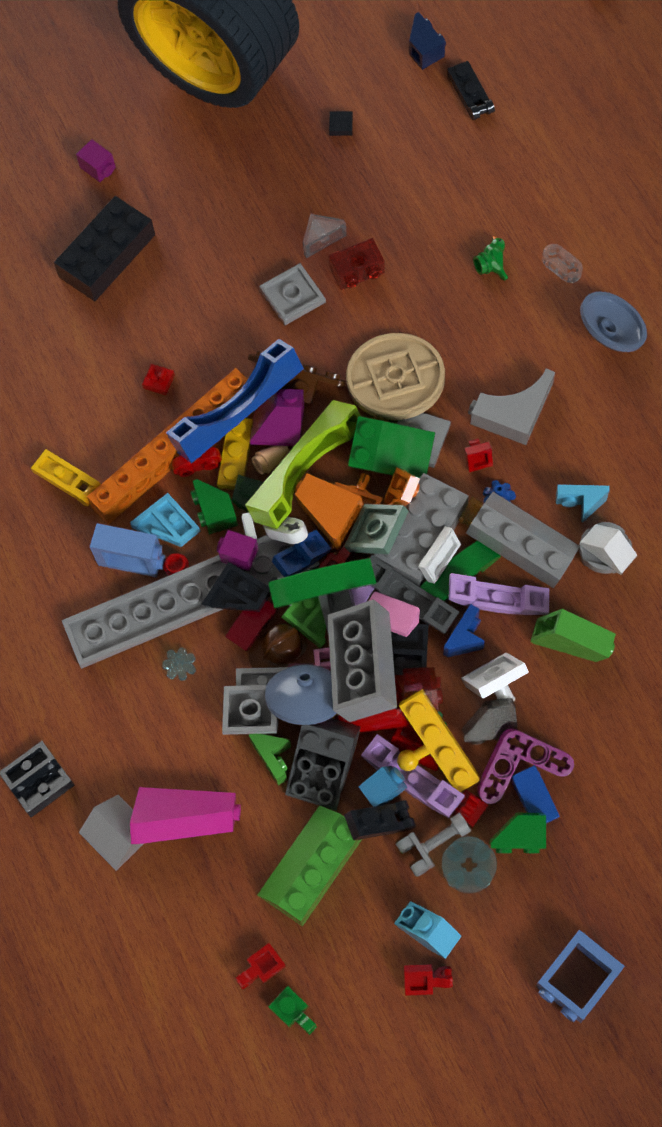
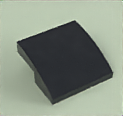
(410, 650)
(36, 779)

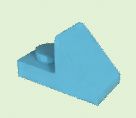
(588, 496)

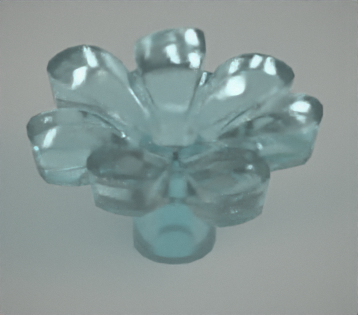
(179, 664)

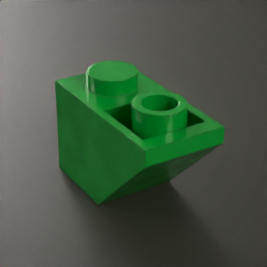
(215, 506)
(523, 832)

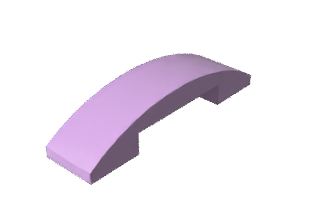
(498, 598)
(420, 783)

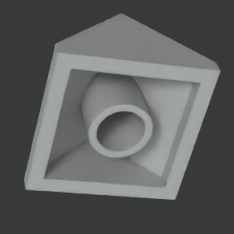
(247, 711)
(109, 831)

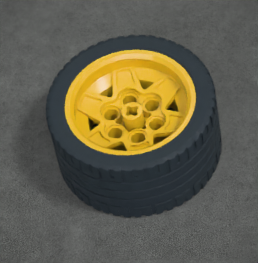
(213, 46)

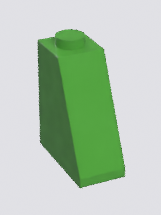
(573, 636)

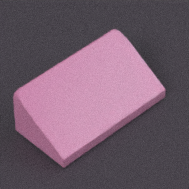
(403, 616)

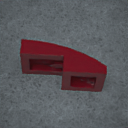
(249, 625)

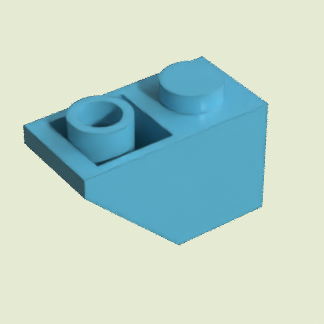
(428, 929)

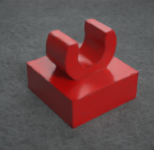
(158, 379)
(478, 455)
(471, 808)

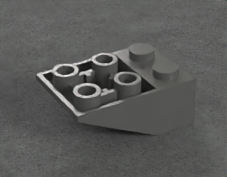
(322, 762)

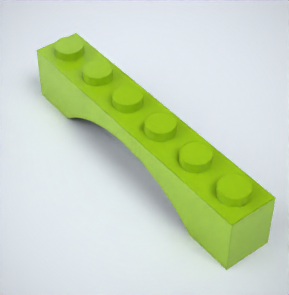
(274, 498)

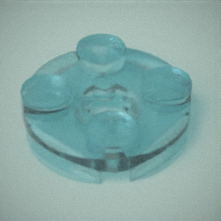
(480, 853)

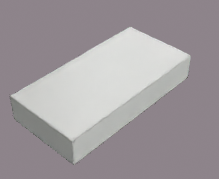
(439, 555)

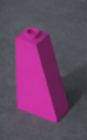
(181, 814)

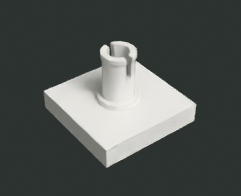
(495, 677)

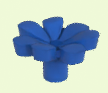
(501, 490)

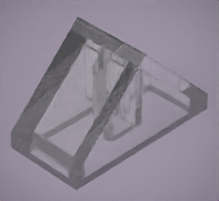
(321, 233)

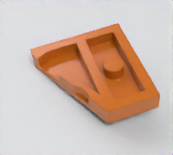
(402, 488)

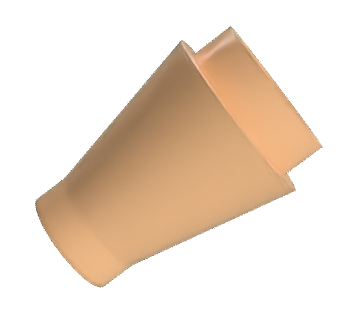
(269, 458)

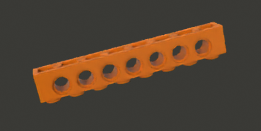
(155, 458)

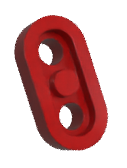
(208, 461)

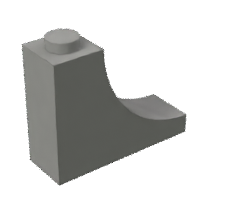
(512, 414)

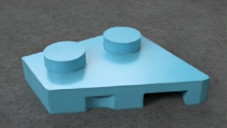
(166, 521)

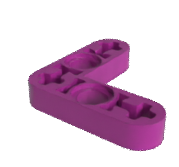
(513, 756)

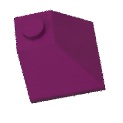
(279, 419)

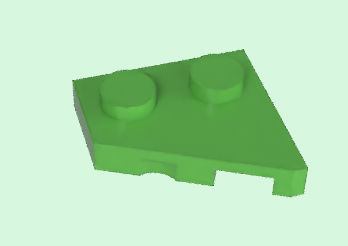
(308, 620)

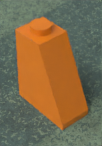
(329, 507)

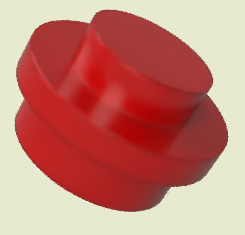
(175, 563)

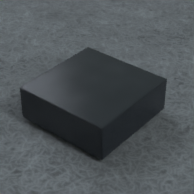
(341, 123)

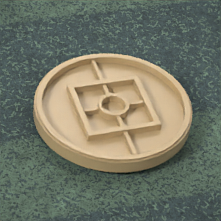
(395, 376)

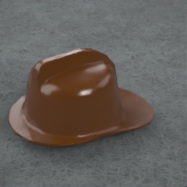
(277, 647)

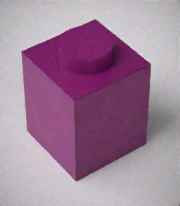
(96, 160)
(238, 550)

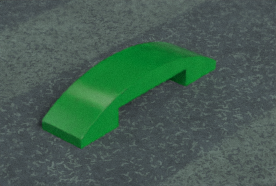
(468, 562)
(322, 582)

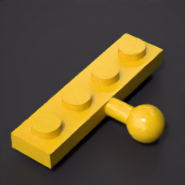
(437, 742)

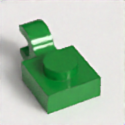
(291, 1009)

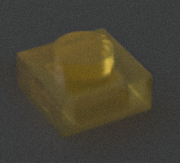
(470, 511)

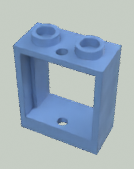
(127, 550)
(598, 956)

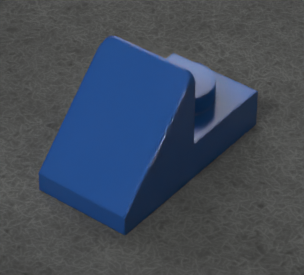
(461, 639)

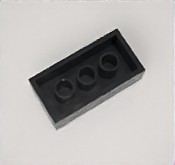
(104, 248)

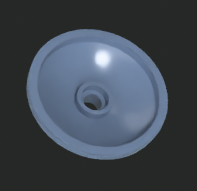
(613, 322)
(301, 695)

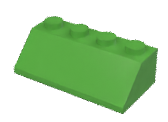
(310, 865)

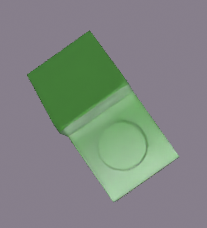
(268, 748)

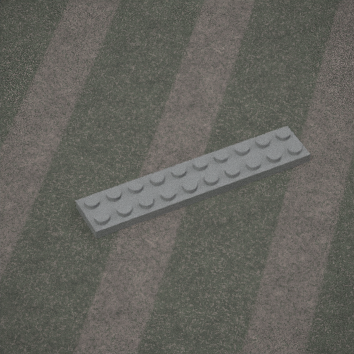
(158, 606)

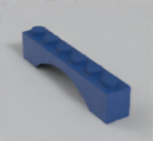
(273, 370)

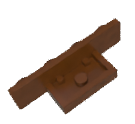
(307, 379)

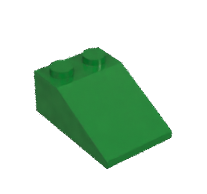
(387, 446)

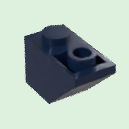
(425, 43)

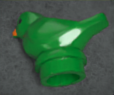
(491, 259)

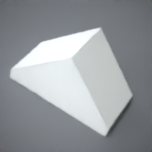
(610, 547)

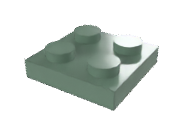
(376, 528)

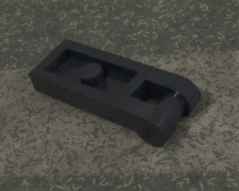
(470, 90)
(379, 820)

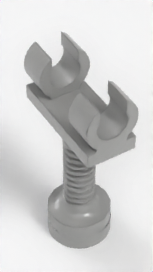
(458, 826)

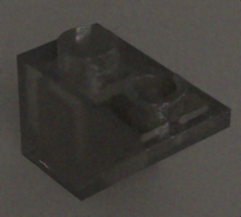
(490, 721)

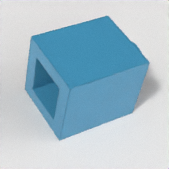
(383, 786)

